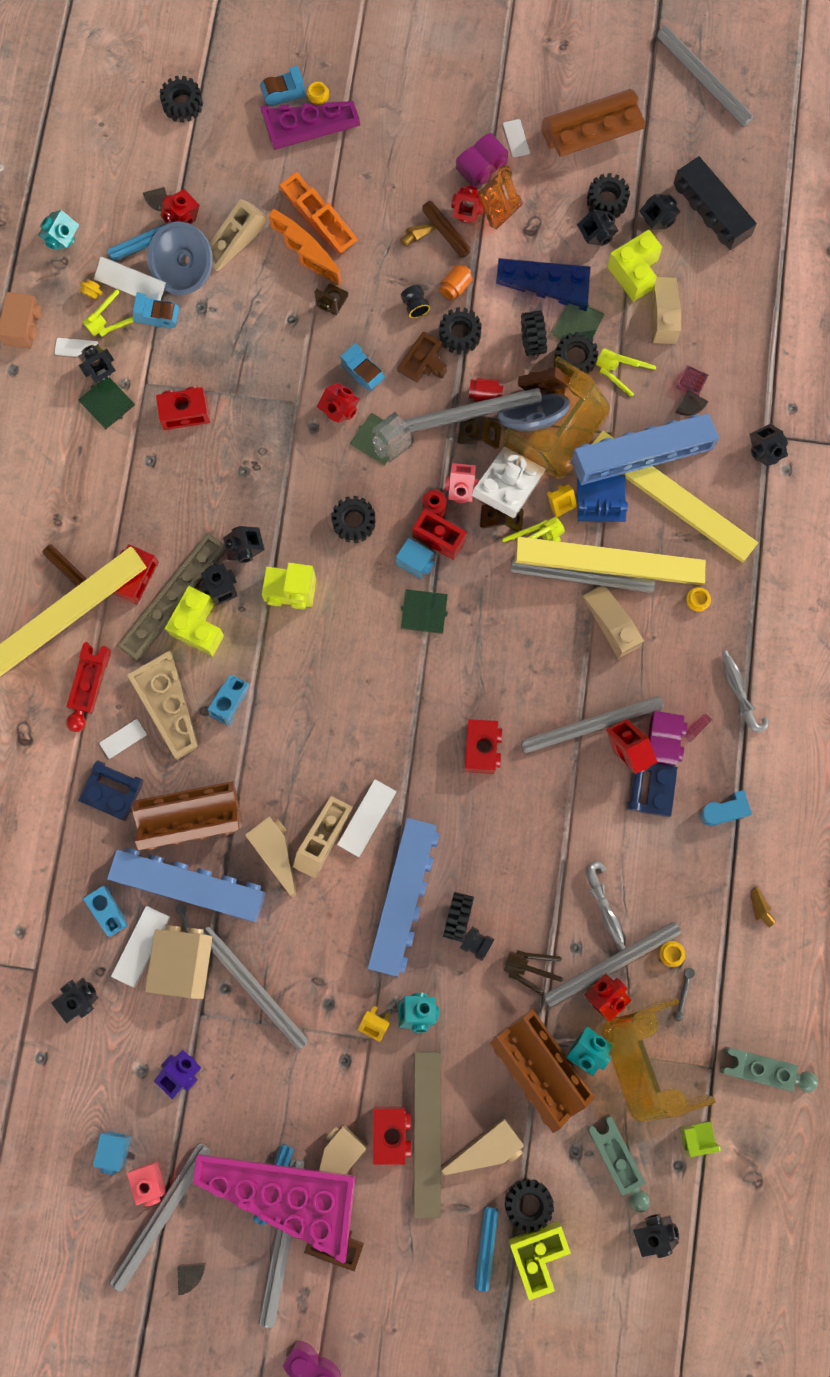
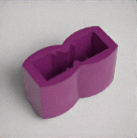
(482, 160)
(665, 737)
(305, 1362)

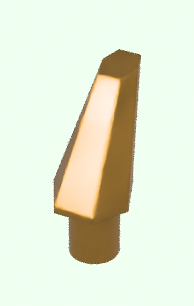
(415, 233)
(761, 907)

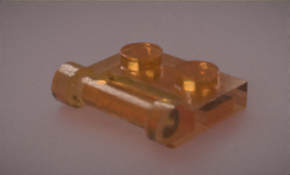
(495, 201)

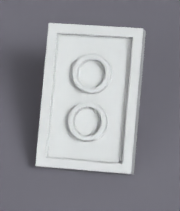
(508, 482)

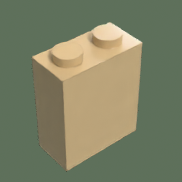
(179, 962)

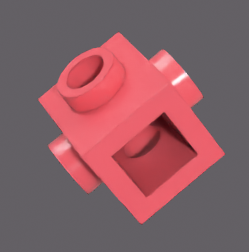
(461, 483)

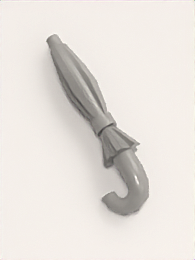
(736, 683)
(598, 891)

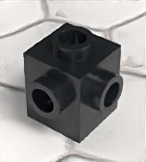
(660, 211)
(598, 227)
(102, 368)
(768, 445)
(243, 543)
(218, 583)
(75, 999)
(656, 1236)

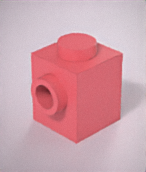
(147, 1184)

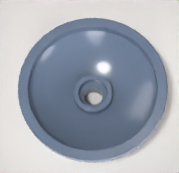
(168, 254)
(537, 415)

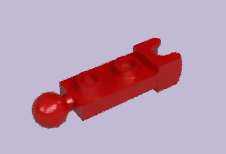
(86, 685)

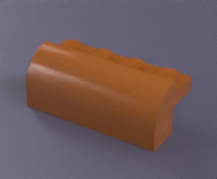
(593, 123)
(186, 815)
(542, 1070)

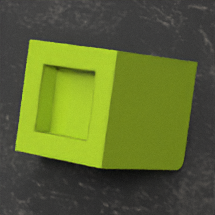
(699, 1139)

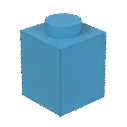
(415, 558)
(112, 1152)

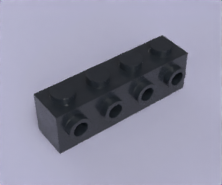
(714, 203)

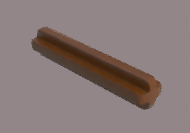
(446, 229)
(63, 565)

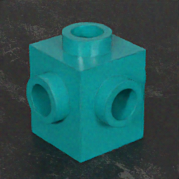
(58, 230)
(417, 1012)
(590, 1051)

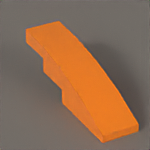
(318, 213)
(309, 250)

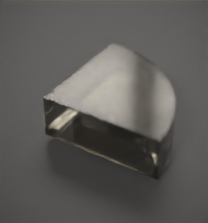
(155, 198)
(691, 404)
(189, 1276)

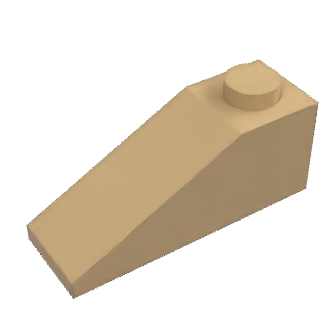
(236, 233)
(666, 311)
(613, 621)
(322, 837)
(274, 850)
(489, 1149)
(341, 1151)

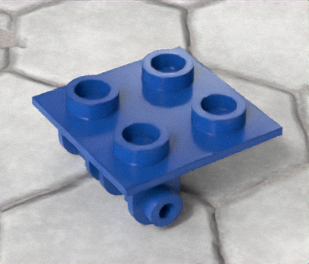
(602, 500)

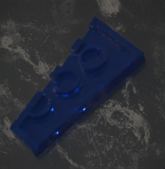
(554, 280)

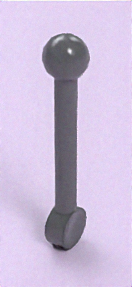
(181, 909)
(688, 973)

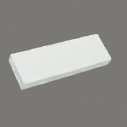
(128, 279)
(367, 818)
(139, 947)

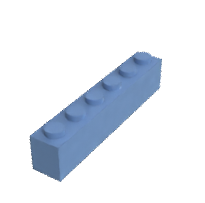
(644, 448)
(187, 886)
(402, 897)

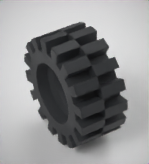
(185, 109)
(611, 185)
(460, 318)
(534, 333)
(583, 343)
(353, 505)
(458, 916)
(546, 1207)

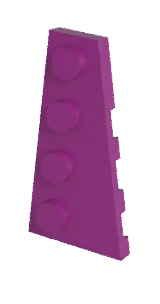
(299, 124)

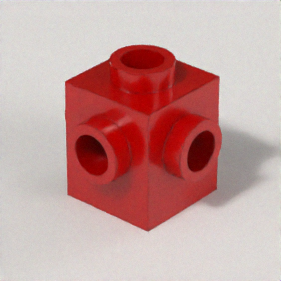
(179, 208)
(464, 211)
(338, 403)
(608, 997)

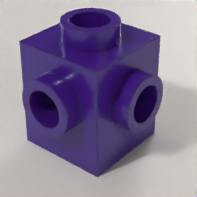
(177, 1074)

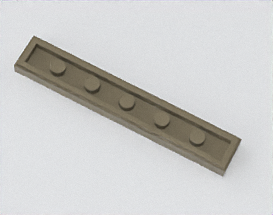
(159, 612)
(427, 1135)

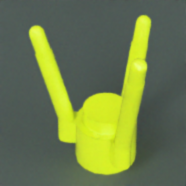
(95, 322)
(610, 360)
(548, 530)

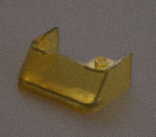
(579, 428)
(635, 1070)

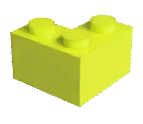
(632, 264)
(290, 586)
(190, 624)
(533, 1251)

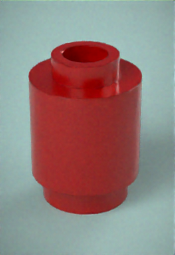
(485, 389)
(435, 497)

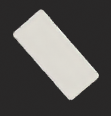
(516, 138)
(71, 347)
(122, 739)

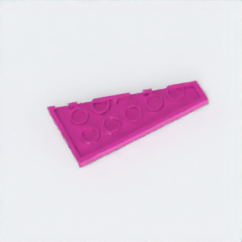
(293, 1199)

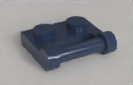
(660, 791)
(107, 798)

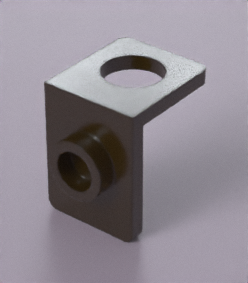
(329, 303)
(478, 430)
(492, 518)

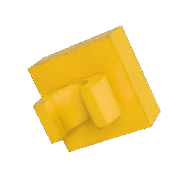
(562, 500)
(374, 1025)

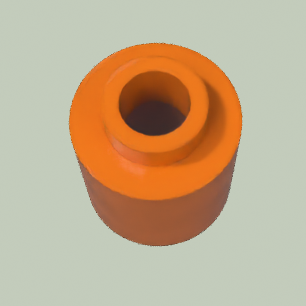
(456, 282)

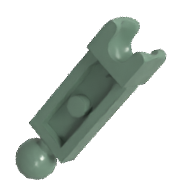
(768, 1071)
(620, 1163)

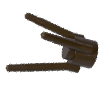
(518, 965)

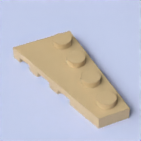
(164, 700)

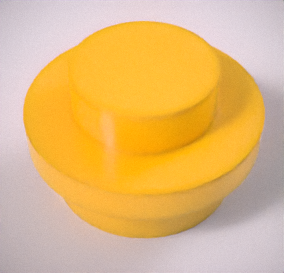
(318, 93)
(90, 289)
(698, 599)
(672, 954)

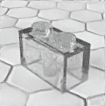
(391, 437)

